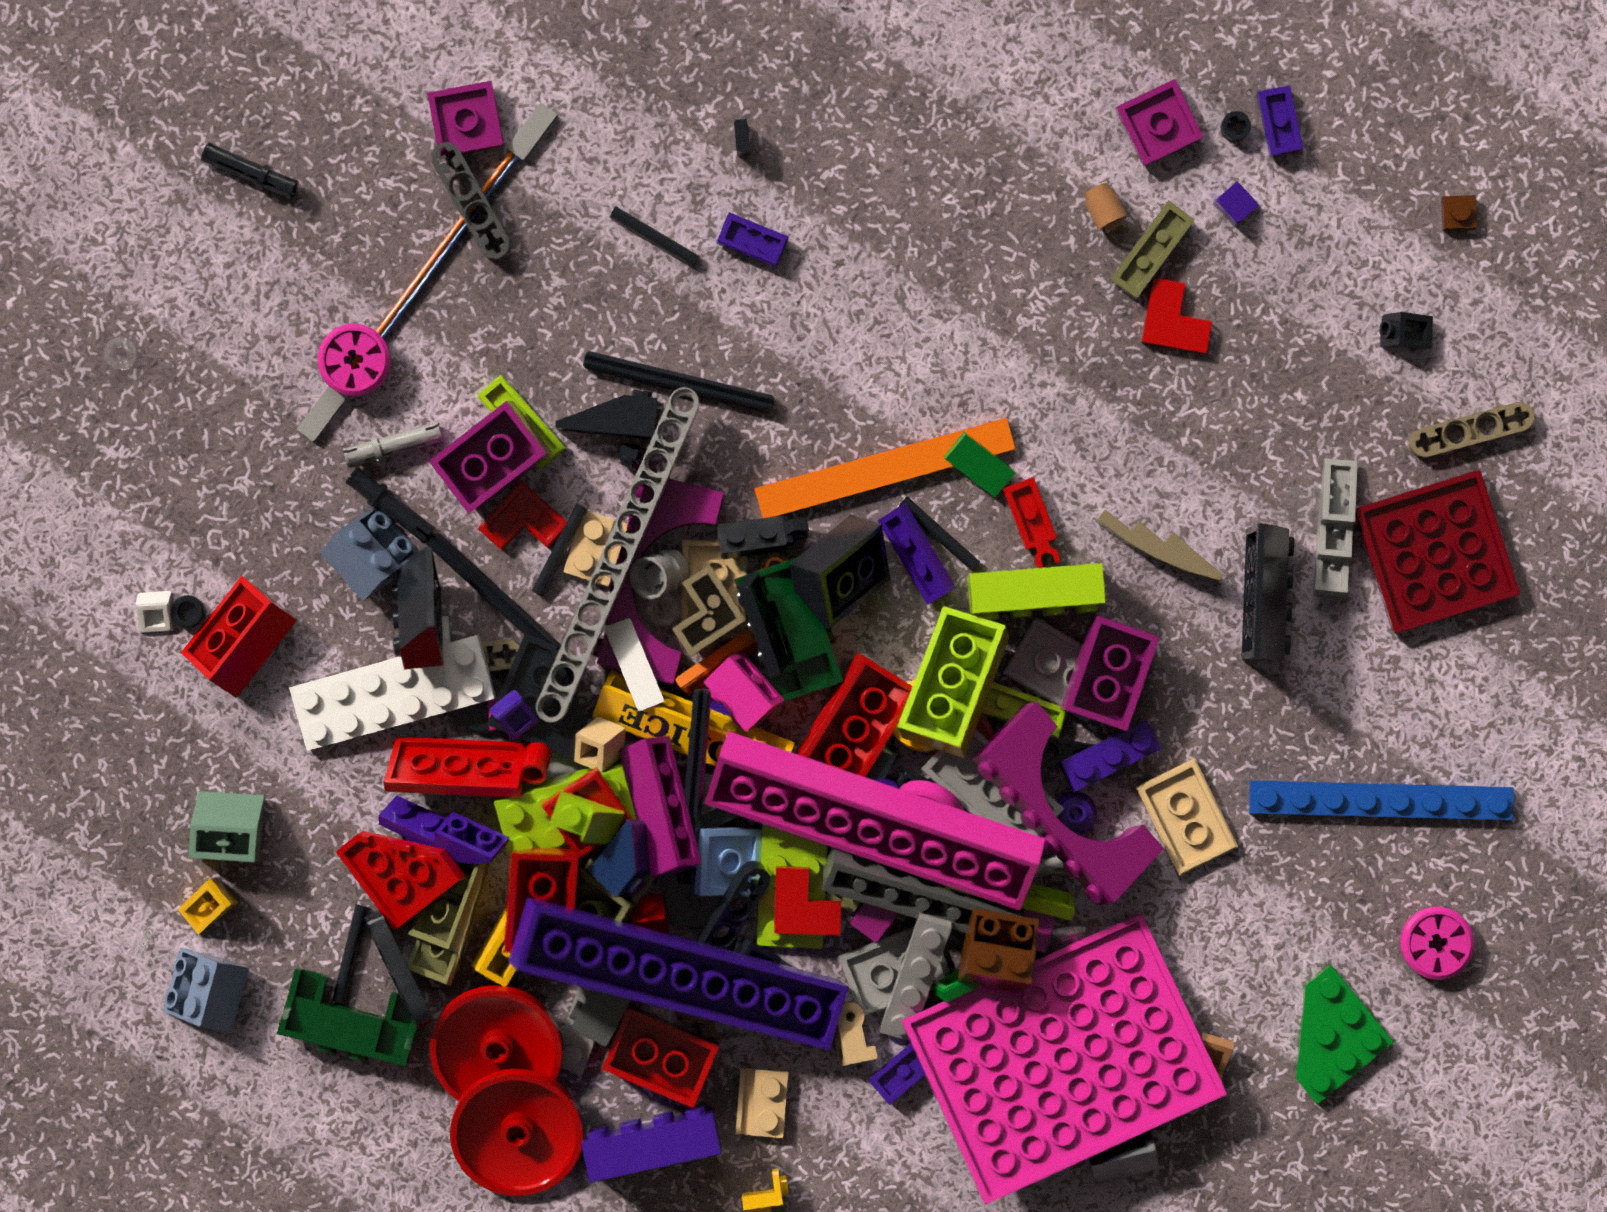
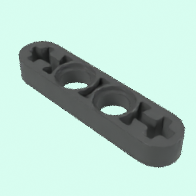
(474, 198)

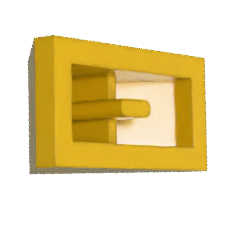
(207, 904)

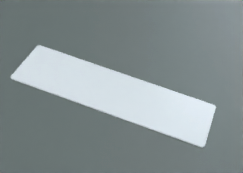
(634, 664)

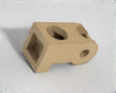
(850, 1037)

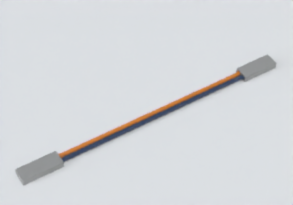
(521, 147)

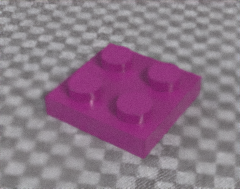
(466, 118)
(1159, 123)

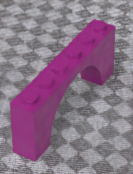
(678, 507)
(1014, 767)

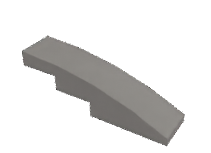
(1335, 527)

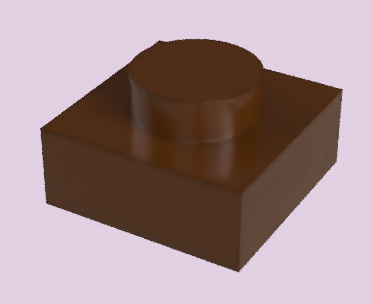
(1459, 212)

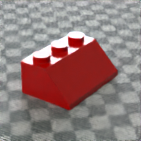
(238, 637)
(540, 875)

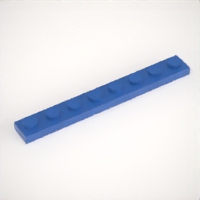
(1381, 800)

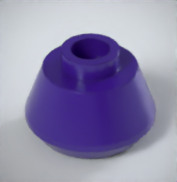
(1071, 803)

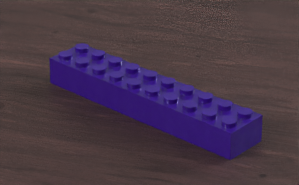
(677, 974)

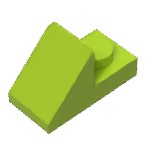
(587, 818)

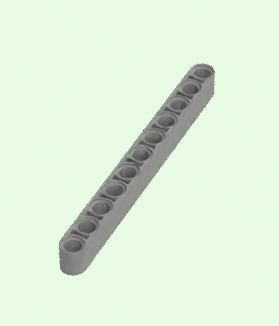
(630, 542)

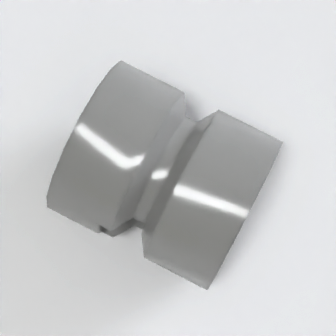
(659, 573)

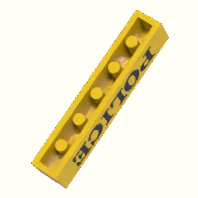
(671, 719)

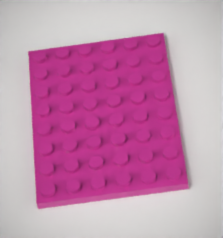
(1065, 1064)

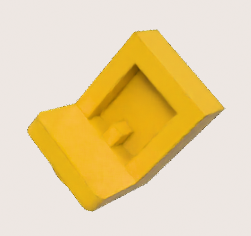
(762, 1200)

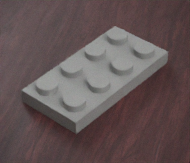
(973, 790)

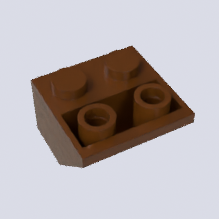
(999, 950)

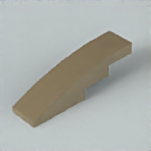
(1171, 552)

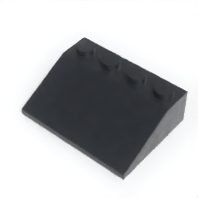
(1266, 593)

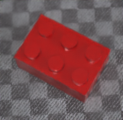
(660, 1056)

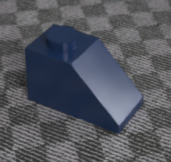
(624, 860)

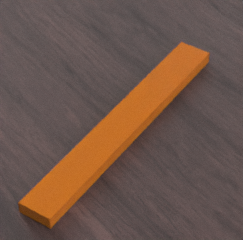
(875, 471)

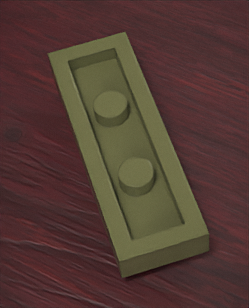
(1152, 250)

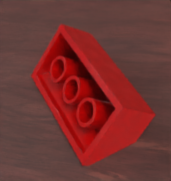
(857, 718)

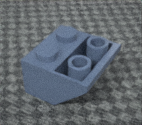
(369, 552)
(205, 990)

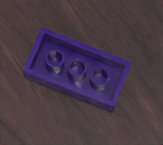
(651, 1144)

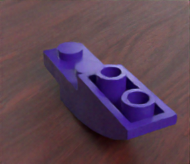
(460, 836)

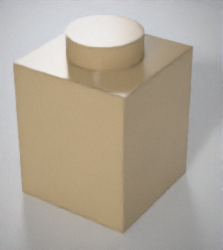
(599, 744)

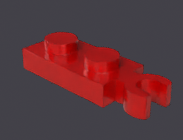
(1031, 519)

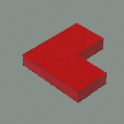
(1166, 326)
(520, 510)
(795, 912)

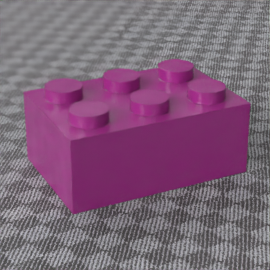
(490, 457)
(1109, 672)

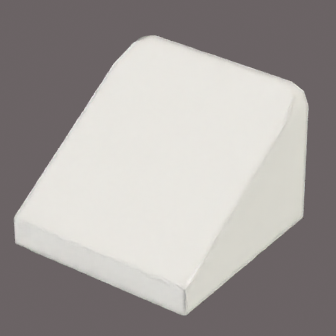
(154, 611)

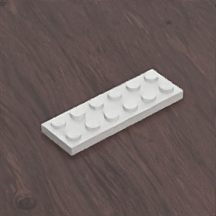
(389, 696)

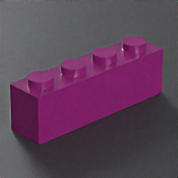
(661, 805)

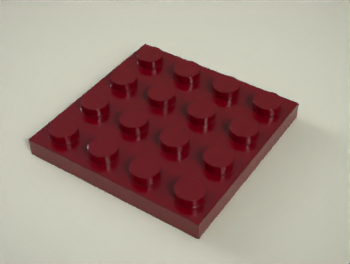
(1436, 551)

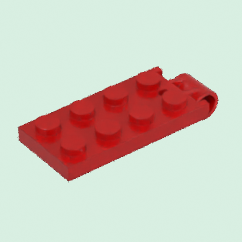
(465, 766)

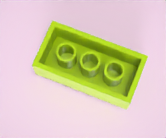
(1036, 590)
(953, 682)
(529, 824)

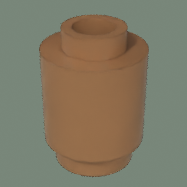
(1105, 208)

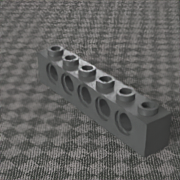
(901, 891)

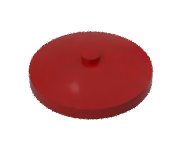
(493, 1032)
(516, 1132)

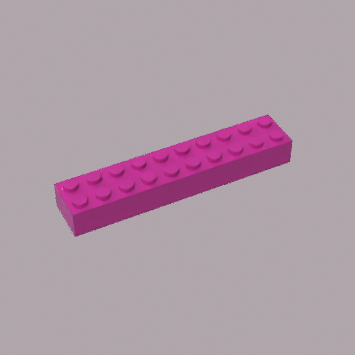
(874, 821)

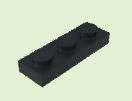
(762, 625)

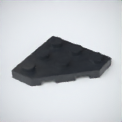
(528, 678)

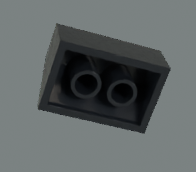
(841, 569)
(418, 613)

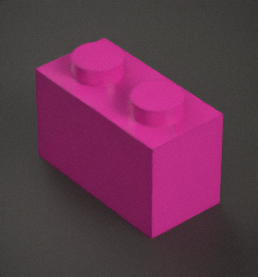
(743, 691)

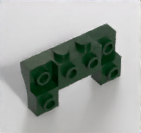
(803, 636)
(345, 1028)

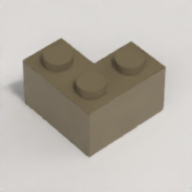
(716, 616)

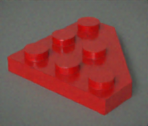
(399, 873)

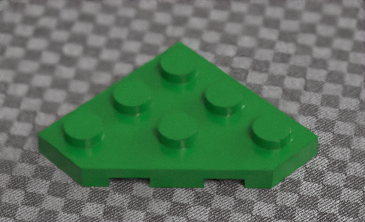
(1334, 1035)

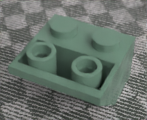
(227, 827)

